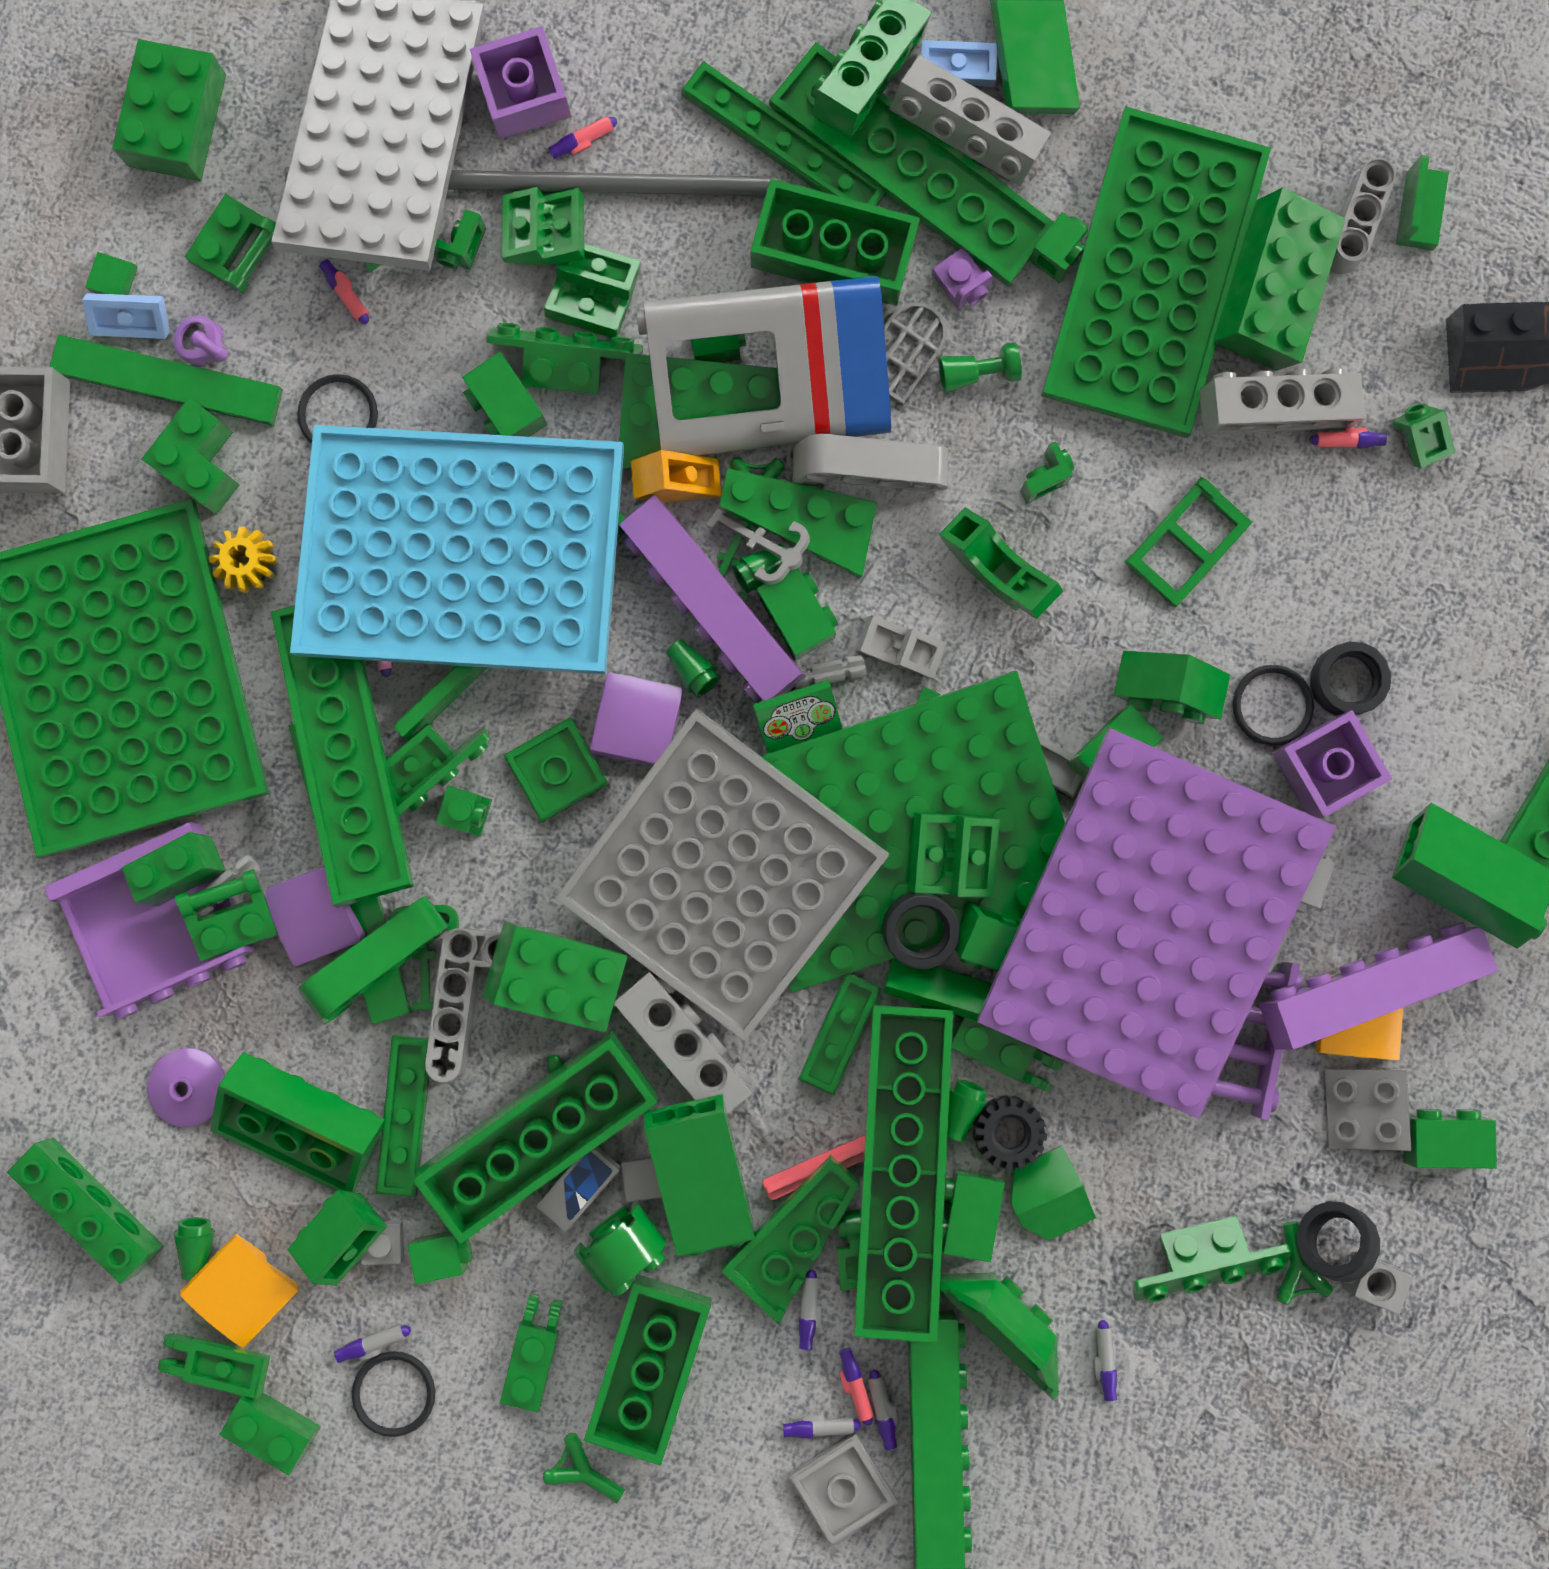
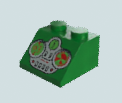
(797, 716)

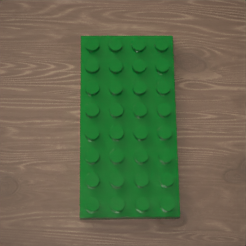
(1155, 272)

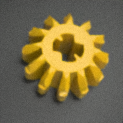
(236, 573)

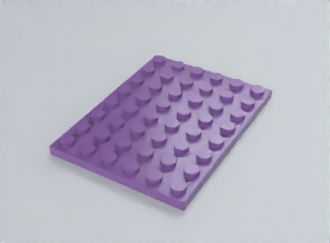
(1155, 923)

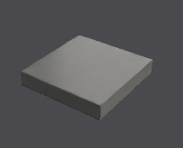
(843, 1489)

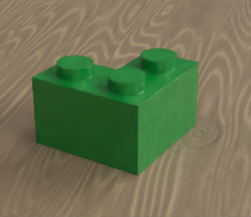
(186, 452)
(1173, 683)

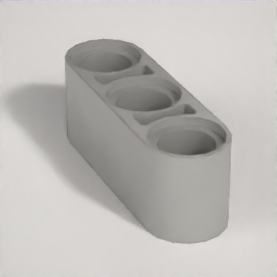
(1371, 203)

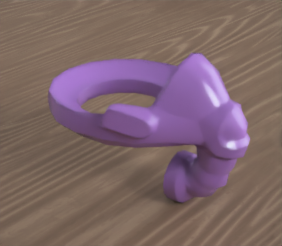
(208, 345)

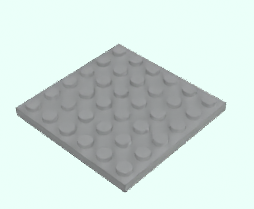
(721, 875)

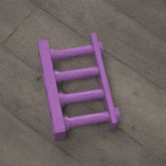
(1264, 1096)

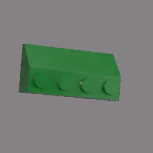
(295, 1123)

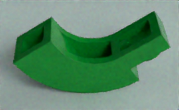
(997, 565)

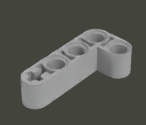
(869, 462)
(462, 1006)

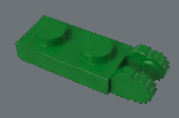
(1002, 1052)
(531, 1358)
(216, 1365)

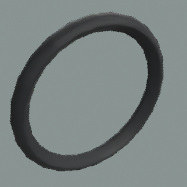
(332, 379)
(1289, 673)
(362, 1416)

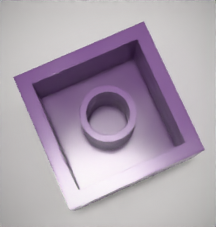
(520, 82)
(1332, 765)

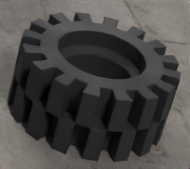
(1033, 1133)

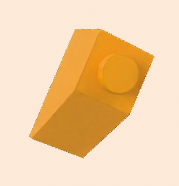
(675, 477)

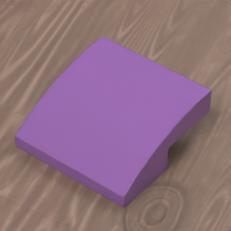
(635, 719)
(308, 920)

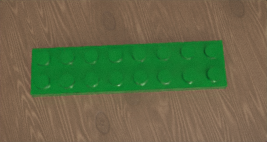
(923, 175)
(344, 772)

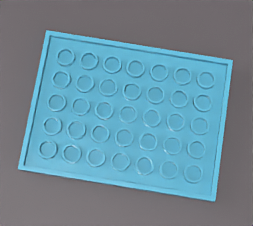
(458, 549)

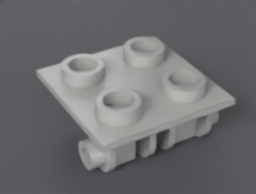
(1368, 1109)

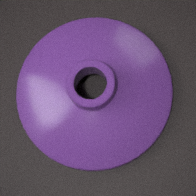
(202, 1076)

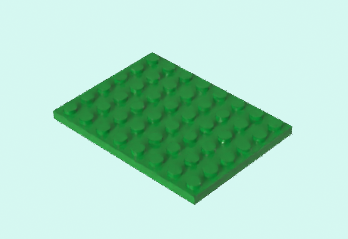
(121, 681)
(942, 756)

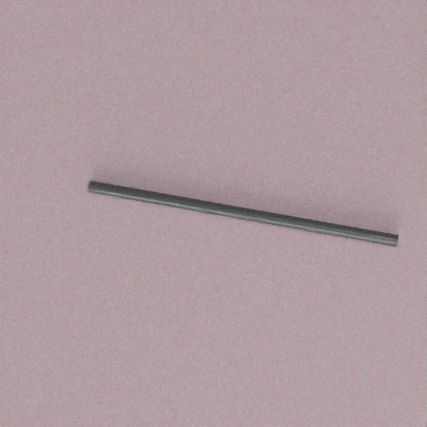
(608, 182)

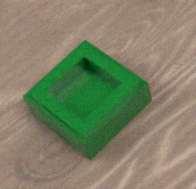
(111, 275)

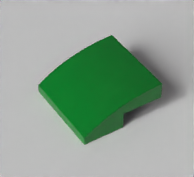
(542, 227)
(594, 291)
(954, 855)

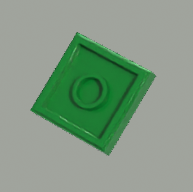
(556, 769)

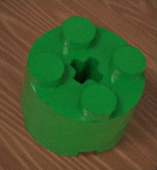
(622, 1249)

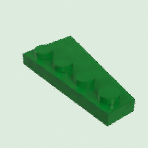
(835, 522)
(792, 1239)

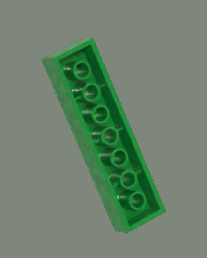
(904, 1174)

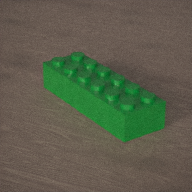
(535, 1137)

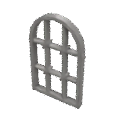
(921, 341)

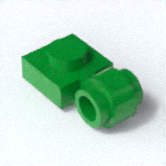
(848, 1255)

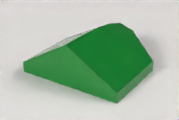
(1050, 1195)

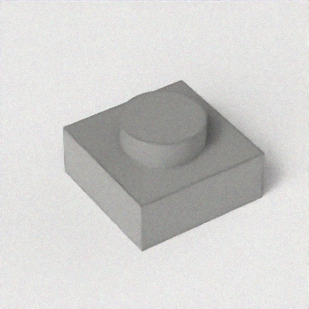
(387, 1247)

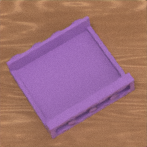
(131, 946)

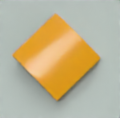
(1372, 1039)
(239, 1291)

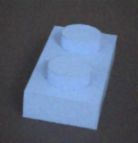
(966, 60)
(126, 316)

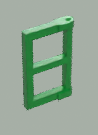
(1211, 494)

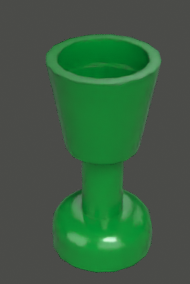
(965, 370)

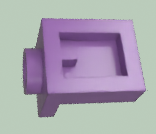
(962, 279)

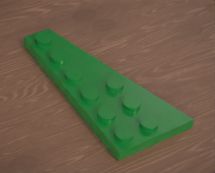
(696, 391)

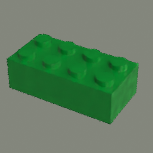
(832, 239)
(1279, 279)
(648, 1369)

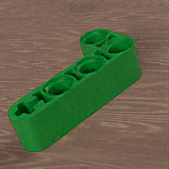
(372, 959)

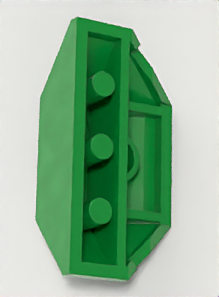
(1008, 1322)

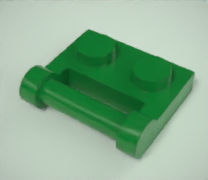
(225, 237)
(230, 926)

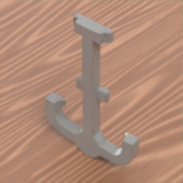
(790, 558)

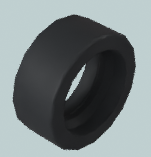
(1371, 658)
(916, 959)
(1310, 1228)

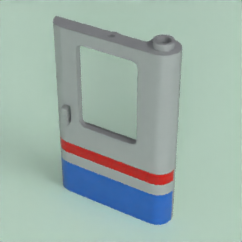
(826, 359)

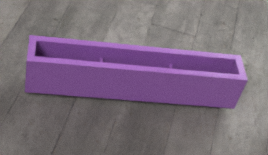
(711, 600)
(1378, 986)

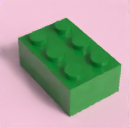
(169, 110)
(554, 976)

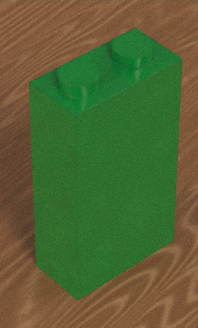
(1474, 876)
(699, 1175)

